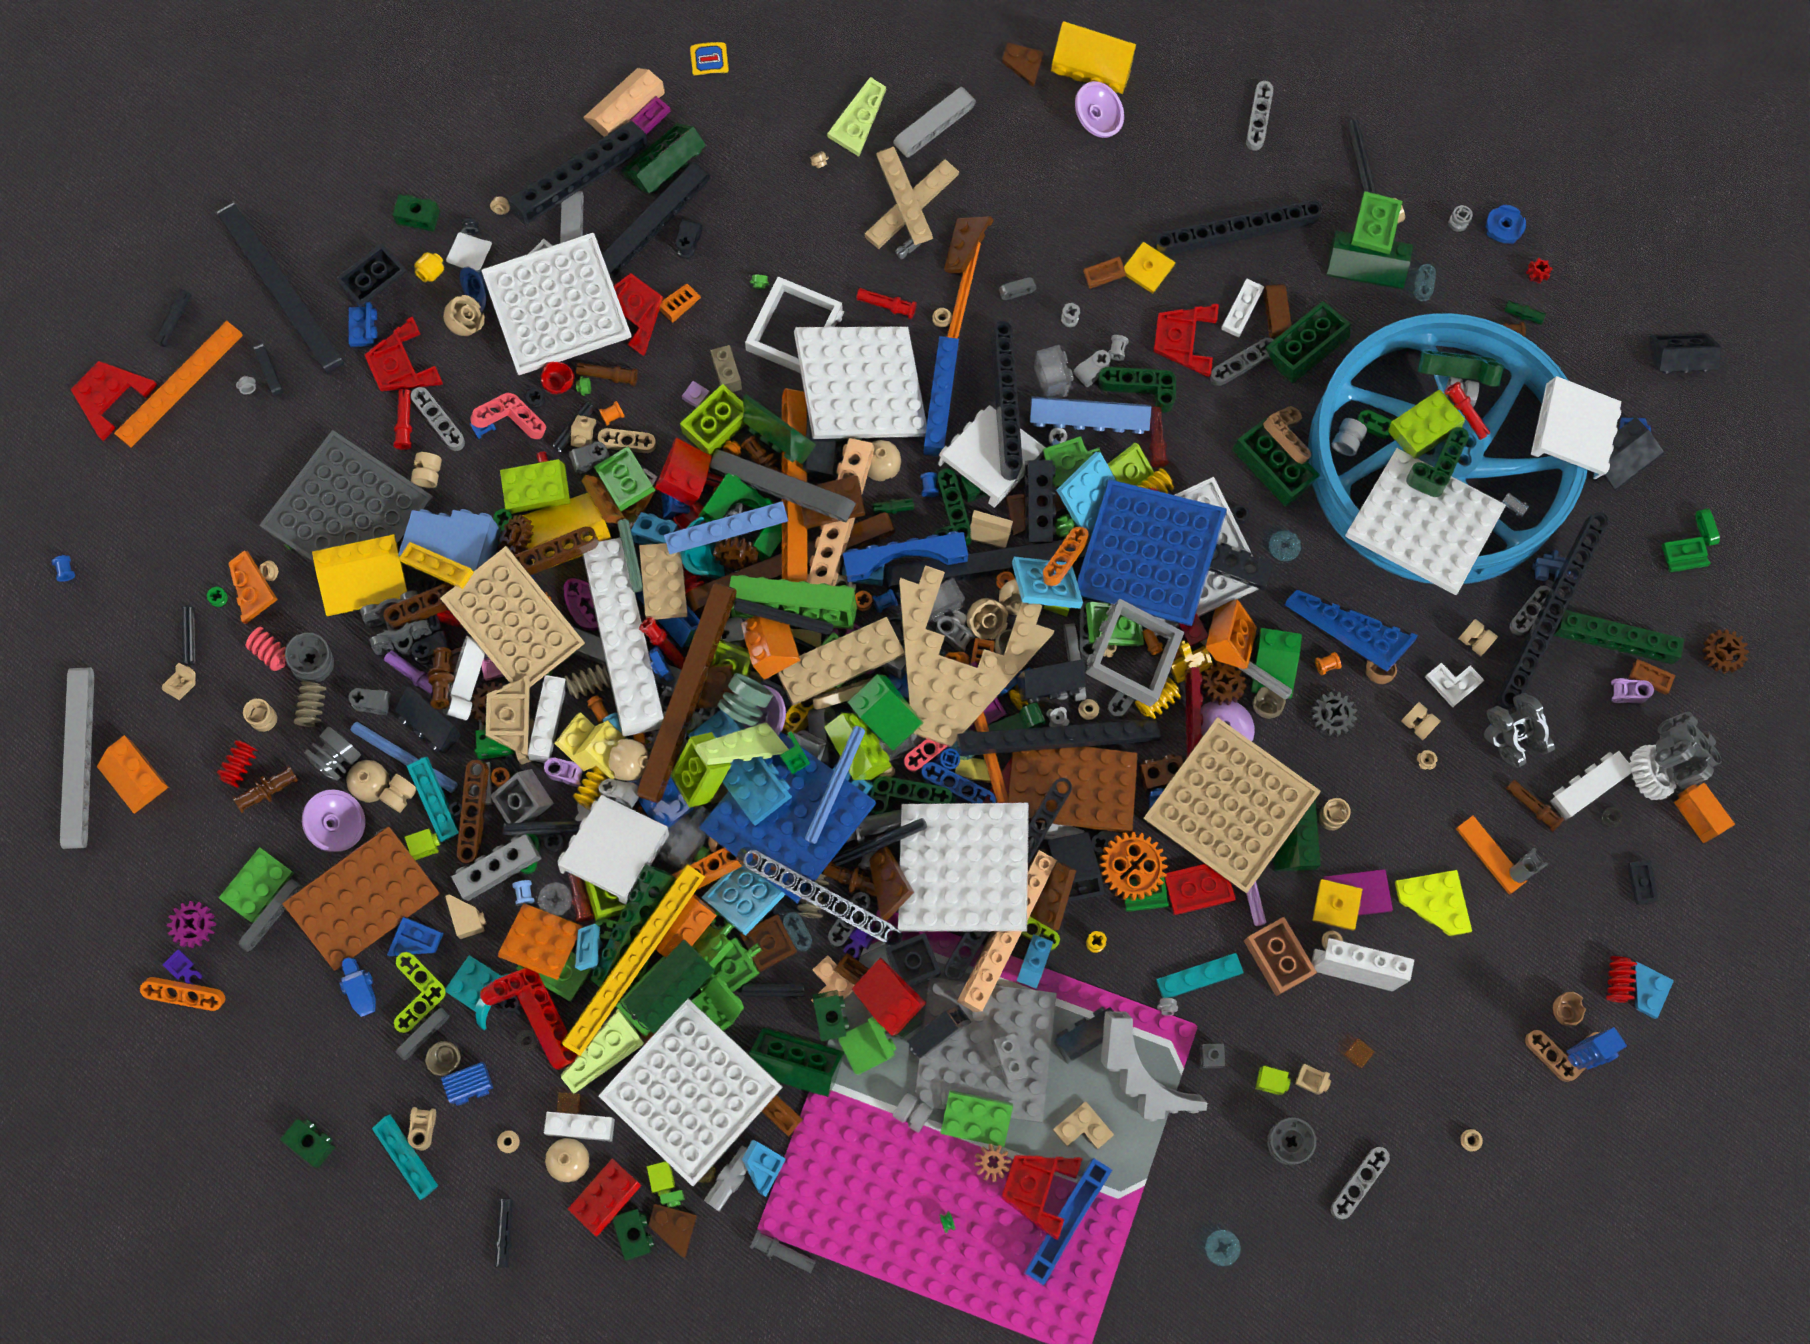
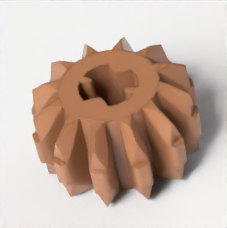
(1000, 1164)

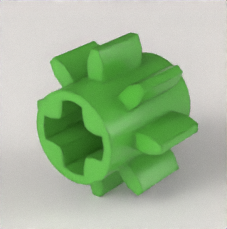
(1064, 525)

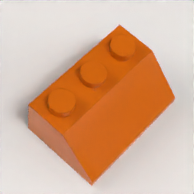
(1231, 635)
(769, 645)
(131, 774)
(688, 925)

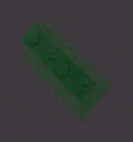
(664, 157)
(1368, 265)
(1308, 341)
(776, 431)
(1274, 465)
(1301, 847)
(669, 986)
(797, 1061)

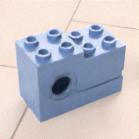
(459, 537)

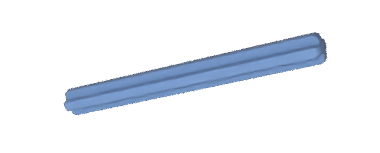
(398, 753)
(835, 784)

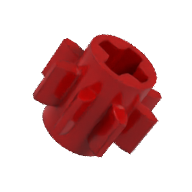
(1539, 270)

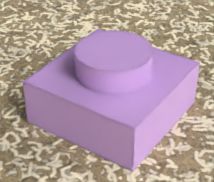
(695, 394)

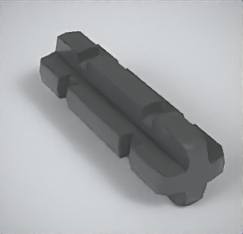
(908, 247)

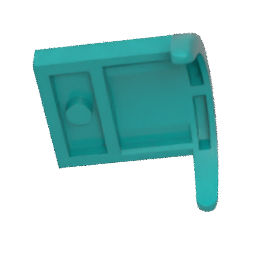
(701, 559)
(468, 984)

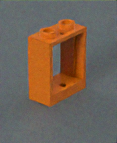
(1703, 812)

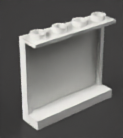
(1577, 425)
(978, 459)
(613, 847)
(1363, 965)

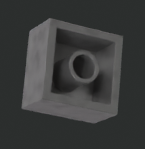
(521, 798)

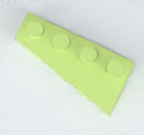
(856, 121)
(743, 745)
(607, 1048)

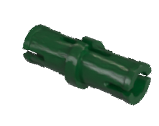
(1524, 312)
(893, 506)

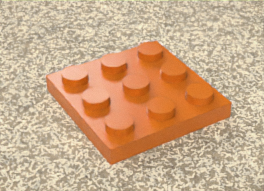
(540, 941)

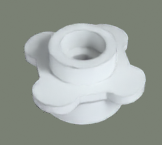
(1061, 712)

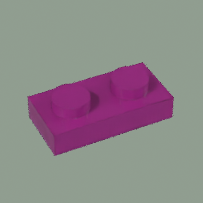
(651, 114)

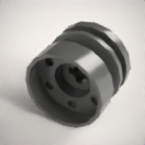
(302, 649)
(332, 753)
(1303, 1138)

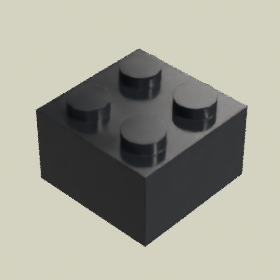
(913, 960)

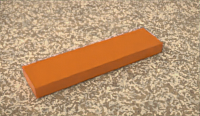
(1489, 853)

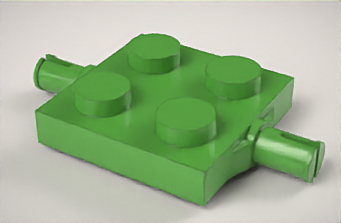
(1067, 458)
(714, 944)
(736, 966)

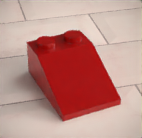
(684, 472)
(888, 997)

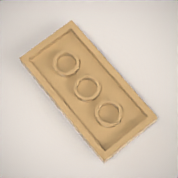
(662, 582)

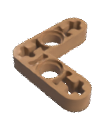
(1279, 427)
(1559, 1071)

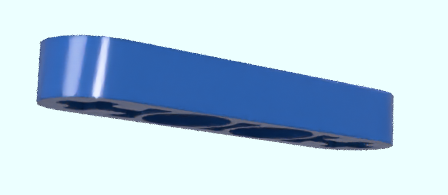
(960, 782)

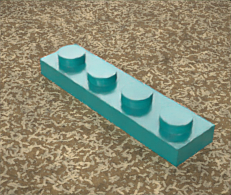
(433, 799)
(1199, 976)
(405, 1157)

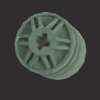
(744, 703)

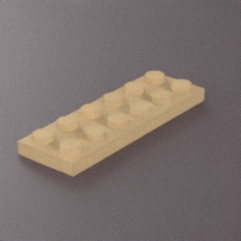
(841, 661)

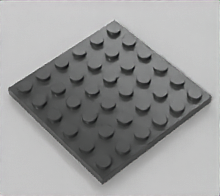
(343, 500)

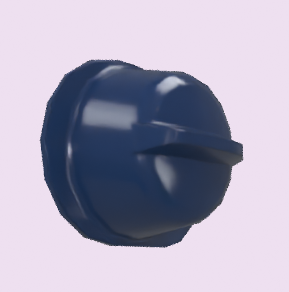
(474, 285)

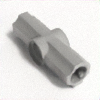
(727, 1181)

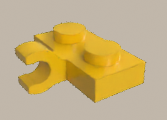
(1197, 658)

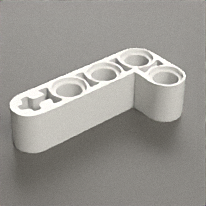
(465, 679)

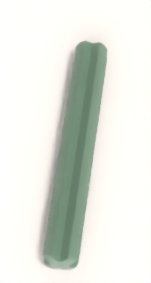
(630, 556)

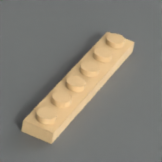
(924, 192)
(904, 196)

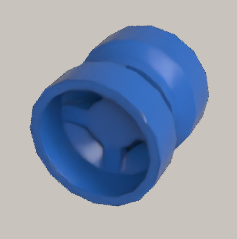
(943, 760)

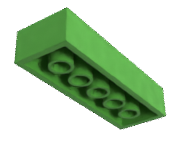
(815, 601)

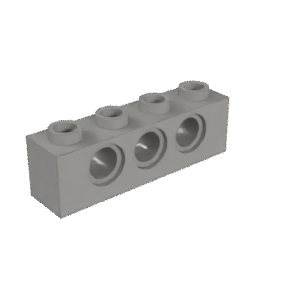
(526, 856)

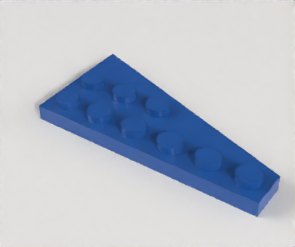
(1357, 631)

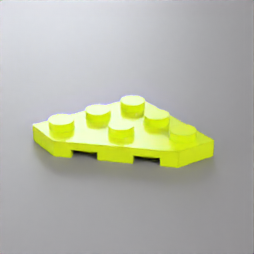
(1437, 900)

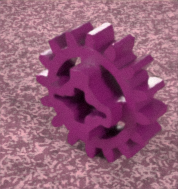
(198, 918)

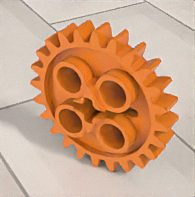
(1120, 852)

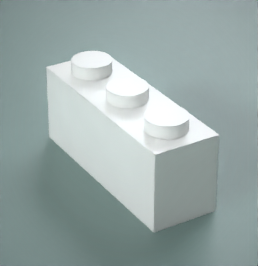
(579, 1126)

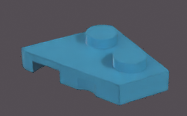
(1650, 990)
(762, 1166)

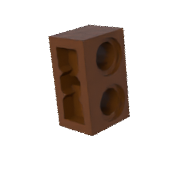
(1160, 767)

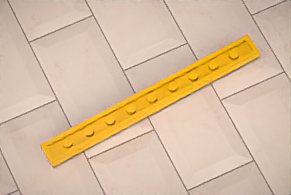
(633, 960)

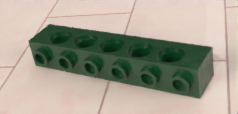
(1620, 637)
(633, 917)

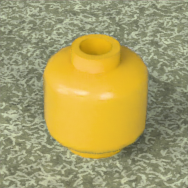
(429, 267)

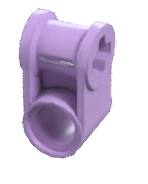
(1627, 690)
(565, 773)

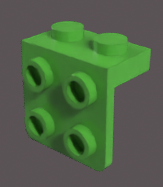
(719, 1003)
(867, 1046)

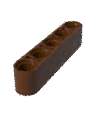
(468, 801)

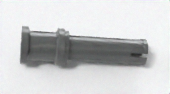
(773, 1247)

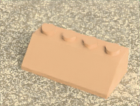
(625, 101)

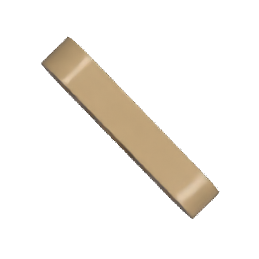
(642, 437)

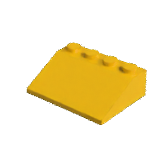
(1093, 57)
(565, 518)
(359, 574)

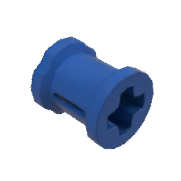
(480, 431)
(929, 484)
(63, 568)
(885, 601)

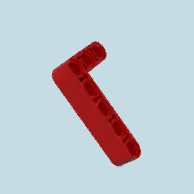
(539, 1010)

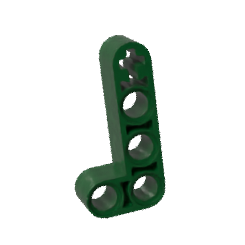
(1461, 366)
(1138, 386)
(1435, 479)
(953, 507)
(1029, 717)
(913, 795)

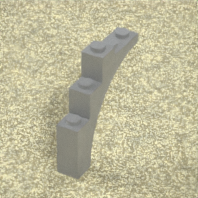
(1120, 1053)

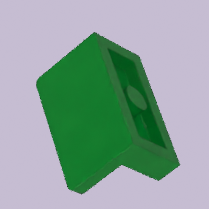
(795, 757)

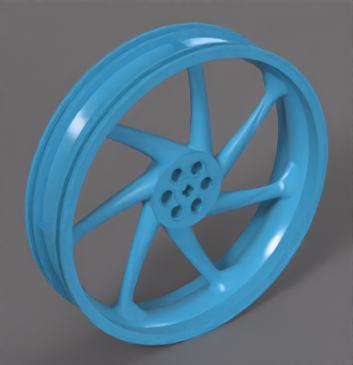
(1425, 332)

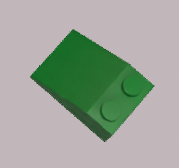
(1277, 655)
(885, 711)

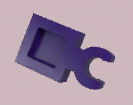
(860, 939)
(180, 965)

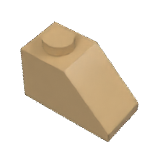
(466, 918)

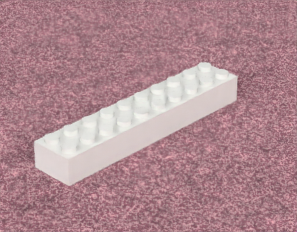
(622, 640)

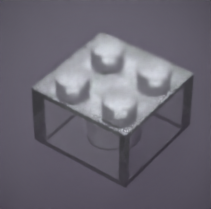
(1053, 372)

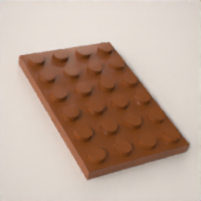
(1100, 783)
(361, 898)

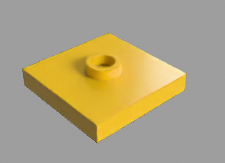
(1148, 267)
(1337, 904)

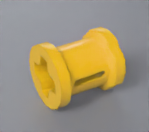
(1096, 948)

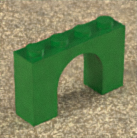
(733, 492)

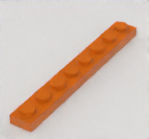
(178, 384)

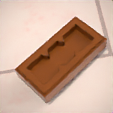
(1104, 272)
(1657, 677)

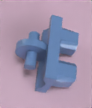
(1548, 564)

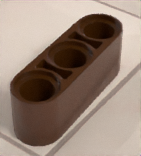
(1276, 309)

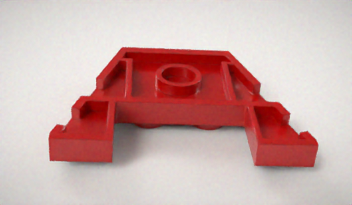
(641, 307)
(1176, 336)
(392, 366)
(101, 388)
(1029, 1186)

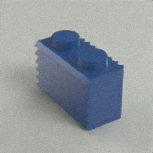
(467, 1083)

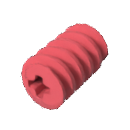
(266, 649)

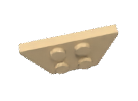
(509, 715)

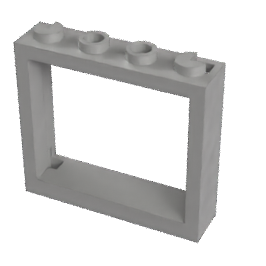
(1120, 682)

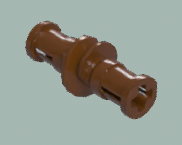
(759, 457)
(440, 678)
(265, 789)
(851, 878)

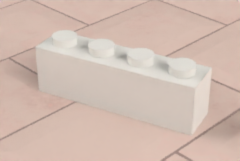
(547, 719)
(1592, 785)

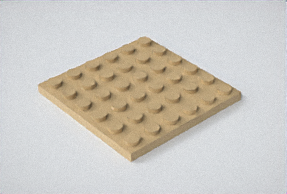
(1232, 805)

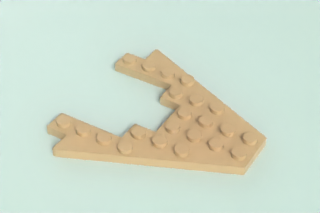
(948, 692)

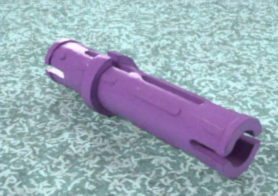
(418, 677)

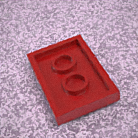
(1197, 889)
(604, 1197)

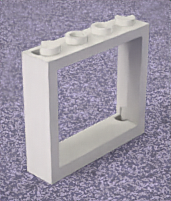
(752, 343)

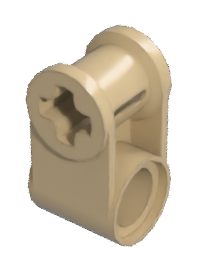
(421, 1126)

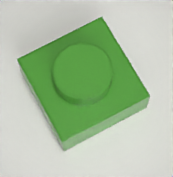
(672, 1199)

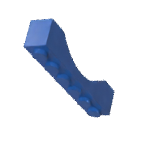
(941, 396)
(947, 549)
(1072, 1213)

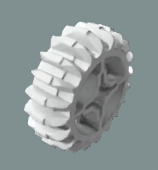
(1649, 775)

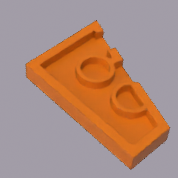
(251, 587)

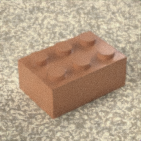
(1280, 956)

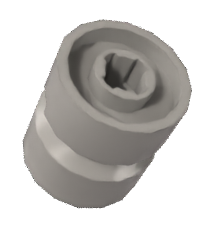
(1469, 387)
(1349, 437)
(912, 1112)

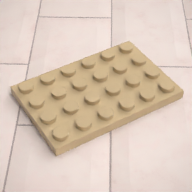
(513, 619)

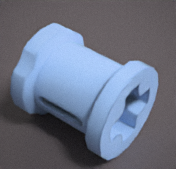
(523, 892)

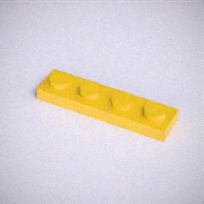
(436, 565)

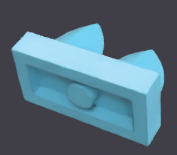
(587, 947)

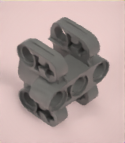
(383, 643)
(1530, 726)
(1687, 749)

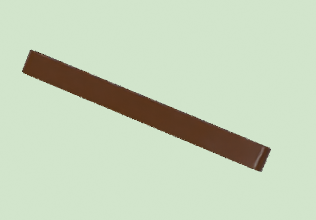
(861, 535)
(541, 563)
(686, 693)

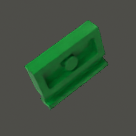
(1686, 554)
(1157, 900)

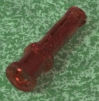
(1158, 444)
(580, 899)

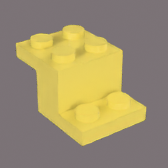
(589, 744)

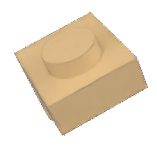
(582, 431)
(180, 681)
(1313, 1079)

